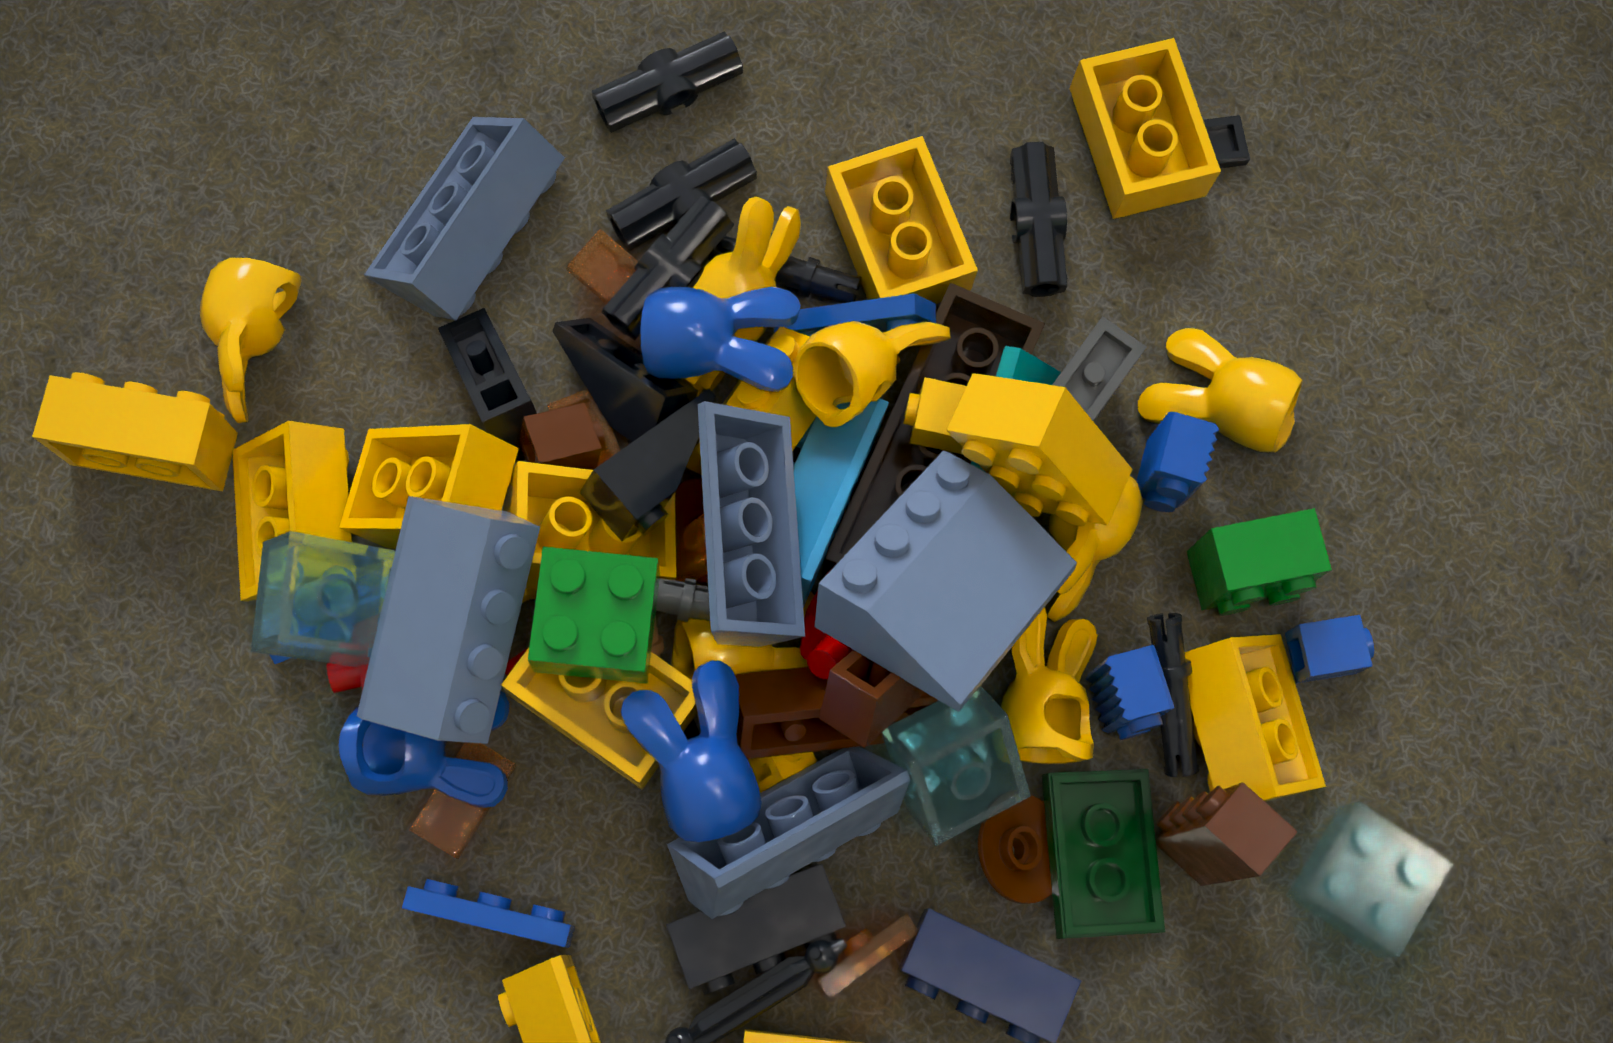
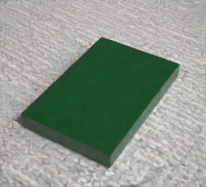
(1102, 853)

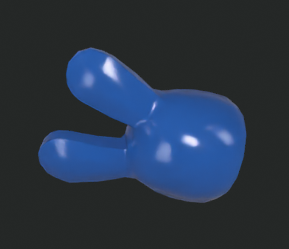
(694, 334)
(406, 762)
(704, 779)

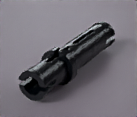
(808, 276)
(1177, 723)

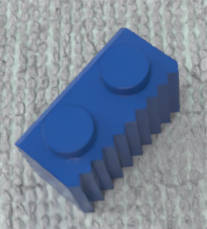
(1175, 461)
(1130, 692)

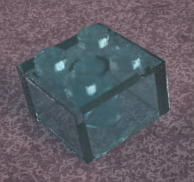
(319, 598)
(957, 764)
(1369, 880)

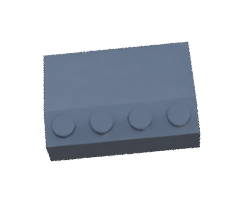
(943, 581)

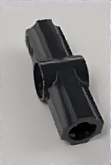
(667, 81)
(677, 188)
(1039, 219)
(669, 263)

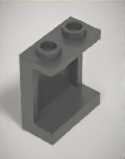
(1100, 366)

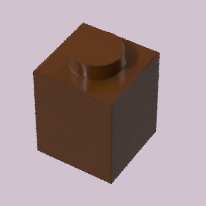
(563, 438)

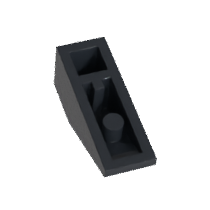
(488, 375)
(618, 378)
(643, 476)

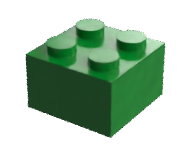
(1259, 561)
(594, 615)

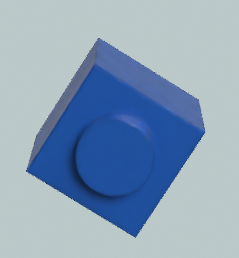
(1329, 648)

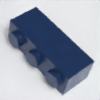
(988, 978)

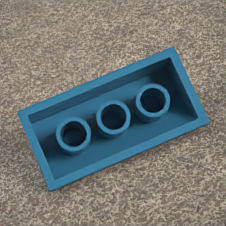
(826, 479)

